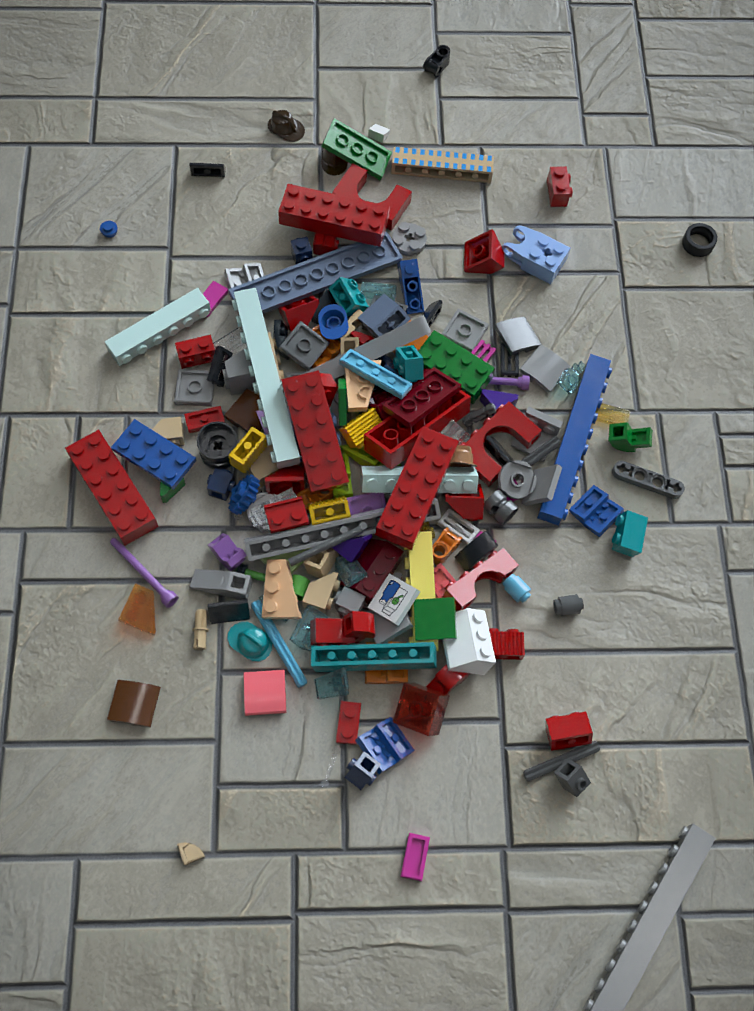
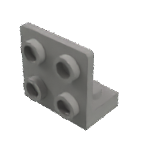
(549, 426)

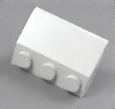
(473, 648)

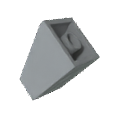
(237, 374)

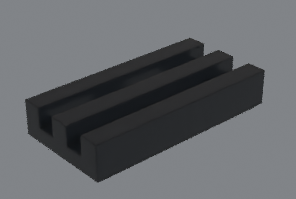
(217, 366)
(508, 372)

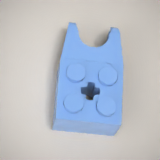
(537, 253)

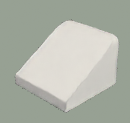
(378, 133)

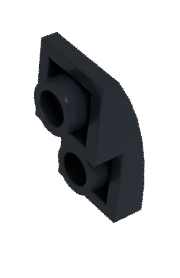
(280, 335)
(476, 550)

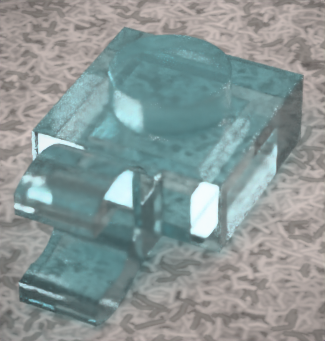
(569, 379)

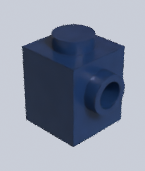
(301, 250)
(220, 484)
(362, 770)

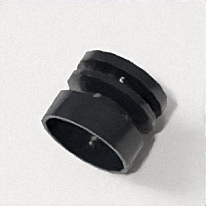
(215, 436)

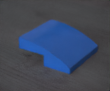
(596, 510)
(385, 744)

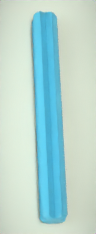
(280, 645)

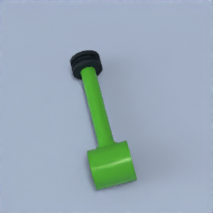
(300, 582)

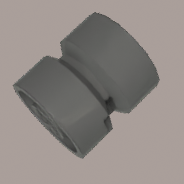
(500, 507)

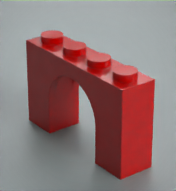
(354, 181)
(506, 420)

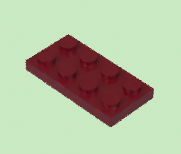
(423, 398)

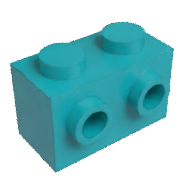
(348, 295)
(409, 363)
(629, 533)

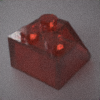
(421, 709)

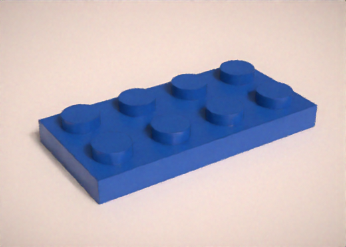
(153, 454)

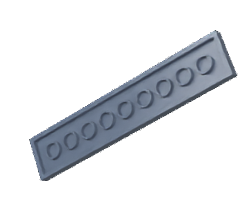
(320, 273)

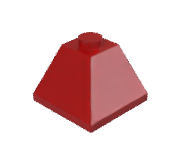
(484, 254)
(299, 311)
(284, 479)
(467, 505)

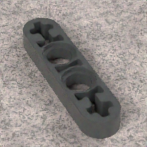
(648, 477)

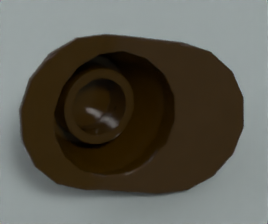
(286, 126)
(332, 164)

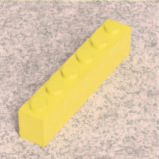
(421, 574)

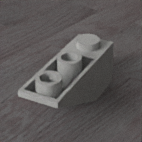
(222, 583)

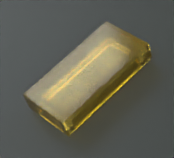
(611, 414)

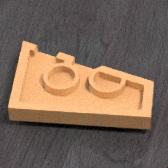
(358, 391)
(279, 594)

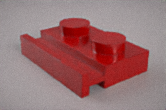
(286, 514)

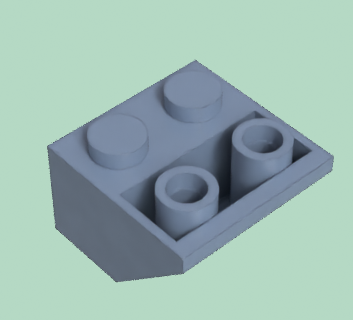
(383, 316)

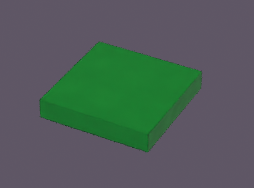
(342, 401)
(435, 619)

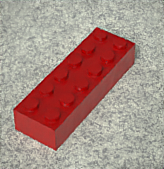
(333, 215)
(314, 432)
(393, 441)
(112, 487)
(416, 488)

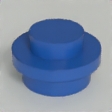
(108, 229)

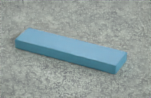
(375, 373)

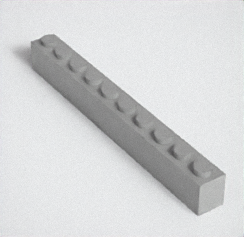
(313, 535)
(652, 922)

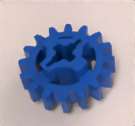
(243, 494)

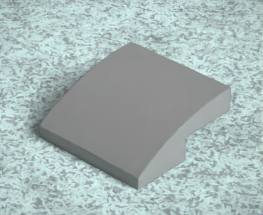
(239, 276)
(544, 368)

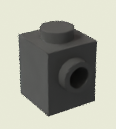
(572, 777)

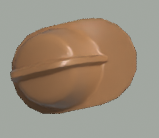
(463, 457)

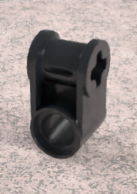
(438, 60)

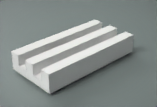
(442, 524)

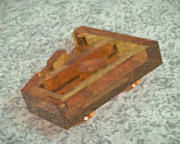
(140, 610)

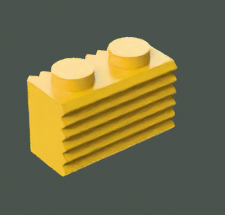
(356, 428)
(248, 450)
(328, 510)

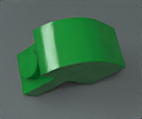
(627, 439)

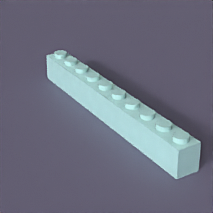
(266, 377)

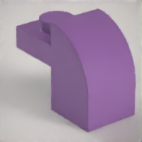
(227, 551)

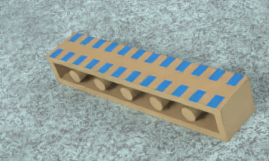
(442, 164)

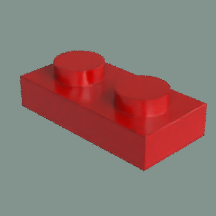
(200, 418)
(348, 723)

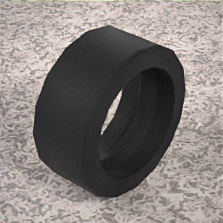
(700, 229)

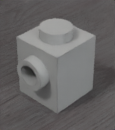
(348, 601)

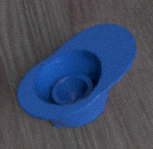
(333, 322)

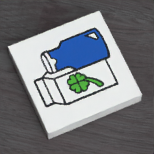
(393, 599)

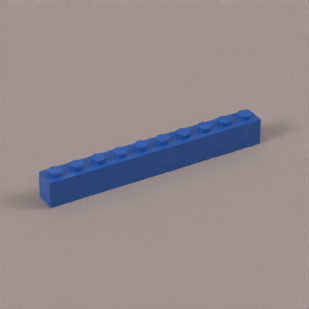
(575, 437)

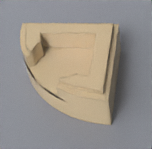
(190, 853)

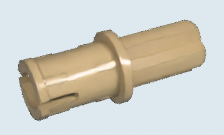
(200, 629)

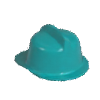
(250, 641)

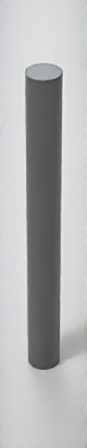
(326, 545)

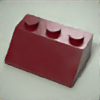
(379, 561)

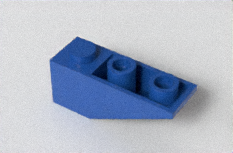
(411, 285)

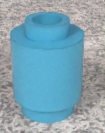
(517, 588)

